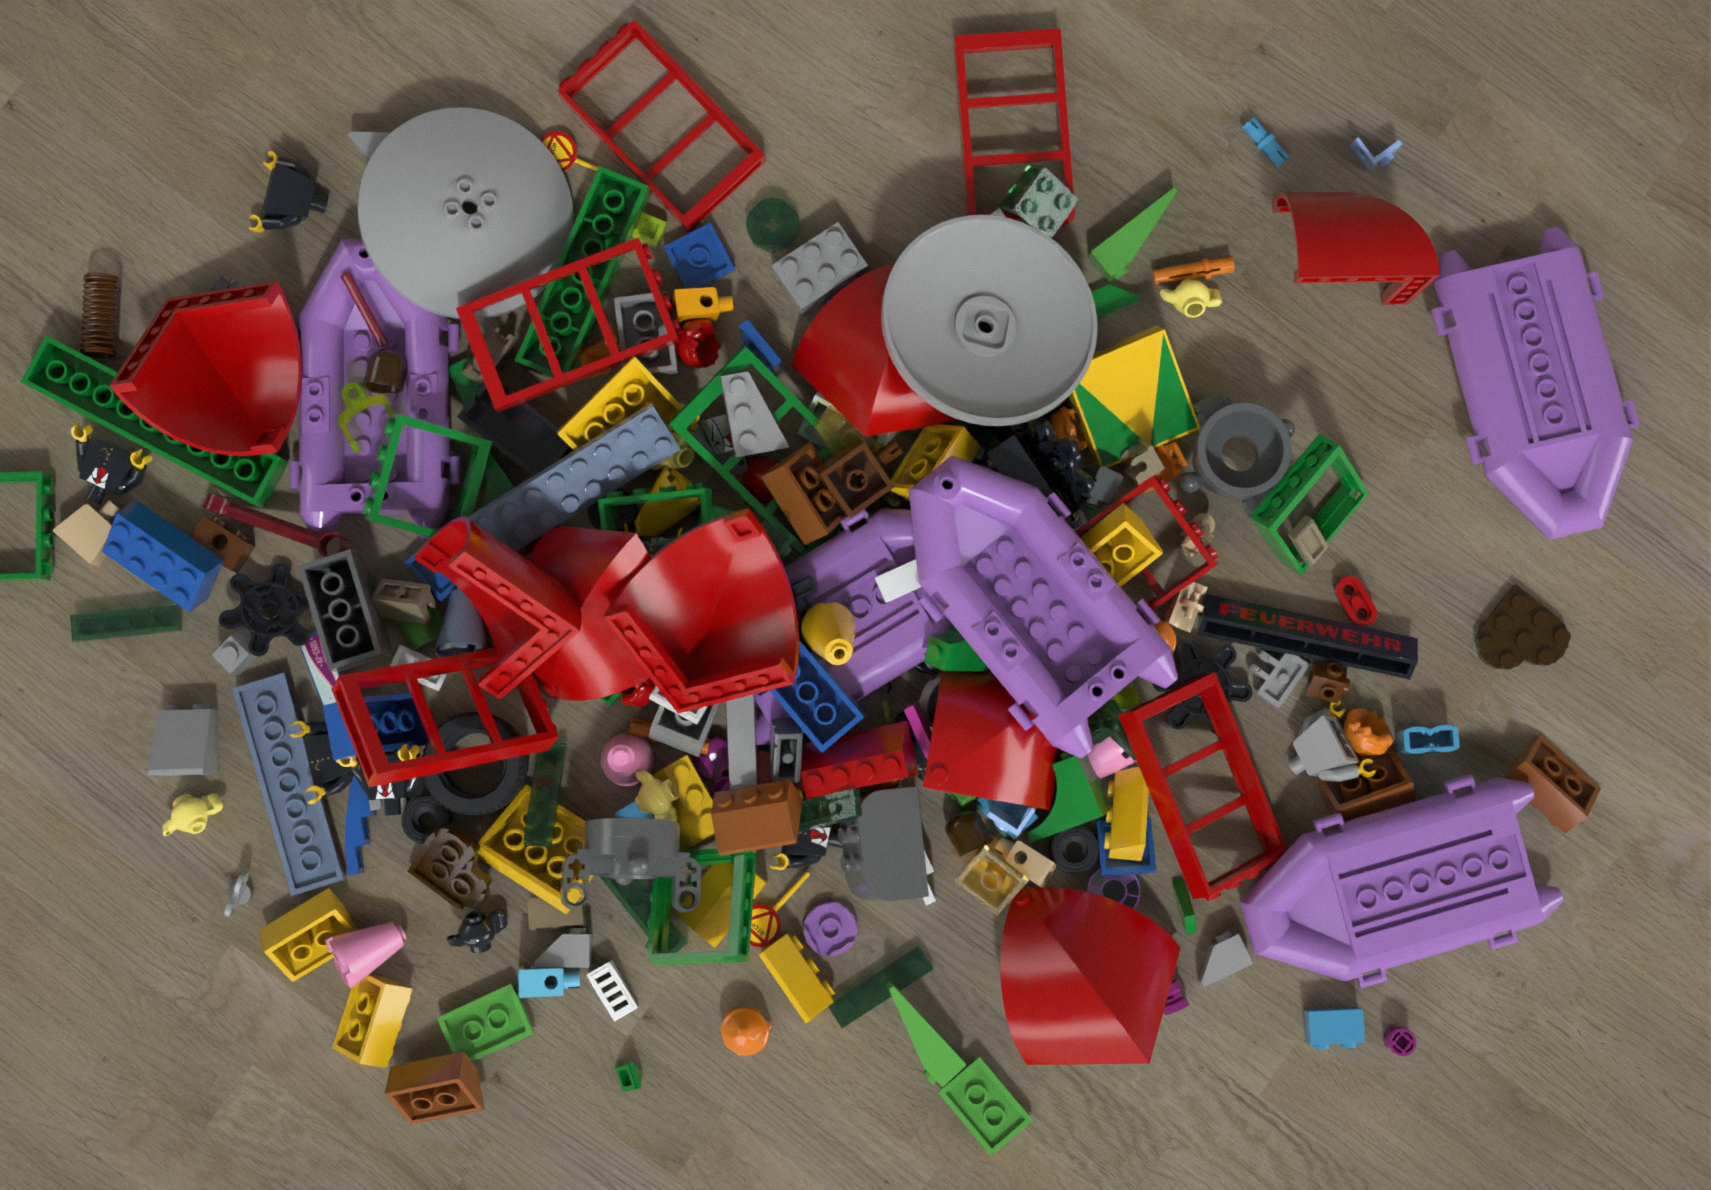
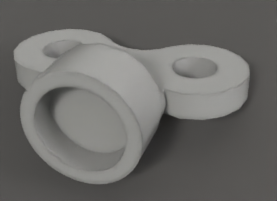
(239, 894)

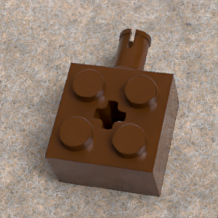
(869, 468)

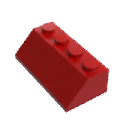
(859, 760)

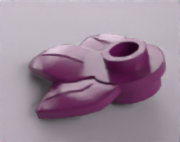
(716, 762)

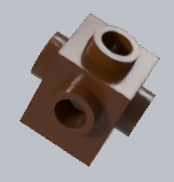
(1327, 681)

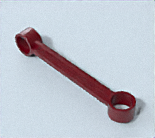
(273, 524)

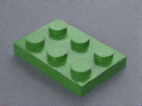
(486, 1023)
(985, 1106)

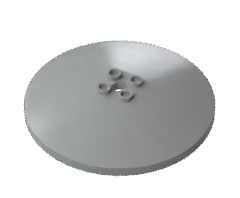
(416, 218)
(996, 275)

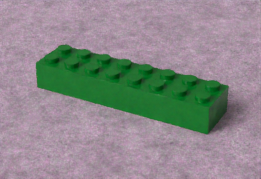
(603, 222)

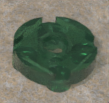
(762, 214)

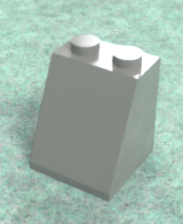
(185, 741)

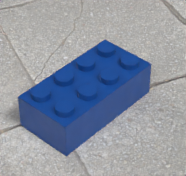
(162, 556)
(818, 701)
(393, 718)

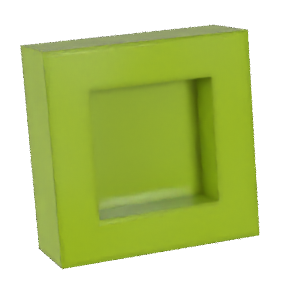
(649, 230)

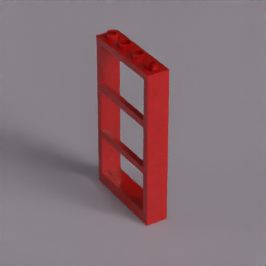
(1007, 42)
(606, 54)
(484, 359)
(1191, 530)
(369, 748)
(1242, 770)

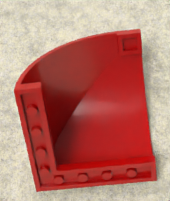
(1359, 240)
(851, 366)
(218, 370)
(594, 569)
(519, 602)
(711, 615)
(983, 748)
(1083, 978)

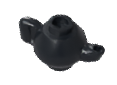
(479, 930)

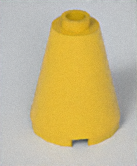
(660, 516)
(829, 631)

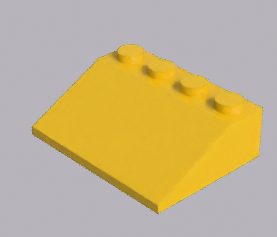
(618, 399)
(533, 866)

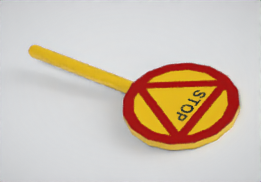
(564, 150)
(765, 920)

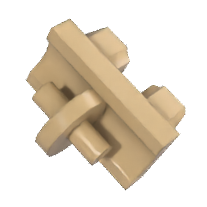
(1207, 526)
(1186, 607)

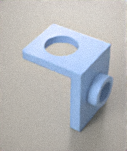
(1368, 160)
(1006, 822)

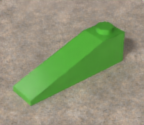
(1120, 249)
(934, 1052)

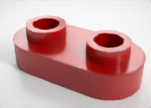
(1357, 600)

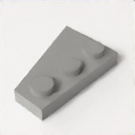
(749, 418)

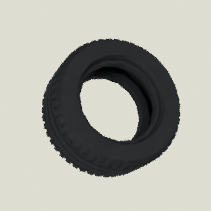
(492, 800)

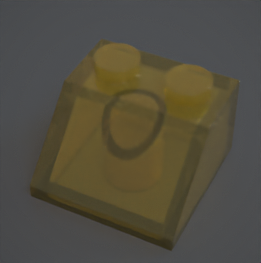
(990, 879)

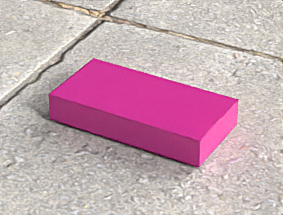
(920, 726)

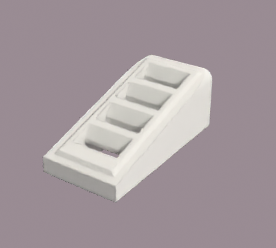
(593, 978)

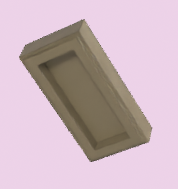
(1308, 540)

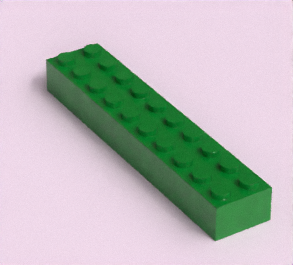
(85, 388)

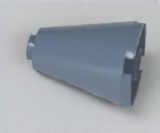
(462, 628)

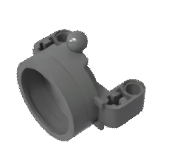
(1258, 425)
(631, 851)

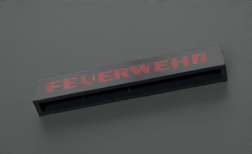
(1308, 636)

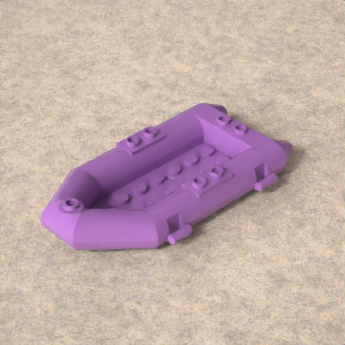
(337, 353)
(1538, 382)
(1031, 599)
(887, 635)
(1401, 884)

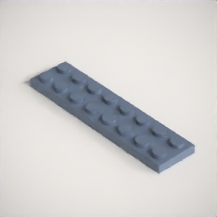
(578, 479)
(283, 775)

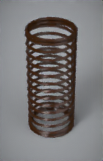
(99, 351)

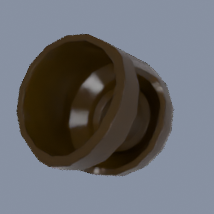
(388, 368)
(968, 831)

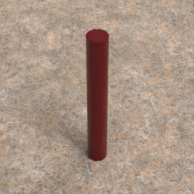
(364, 309)

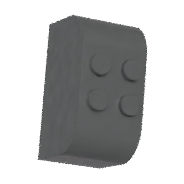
(343, 611)
(885, 847)

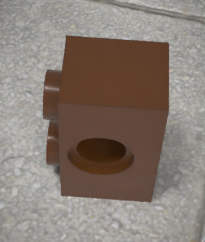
(237, 547)

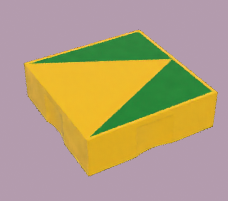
(1133, 395)

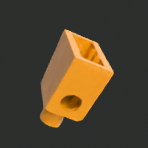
(687, 304)

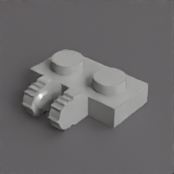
(1281, 679)

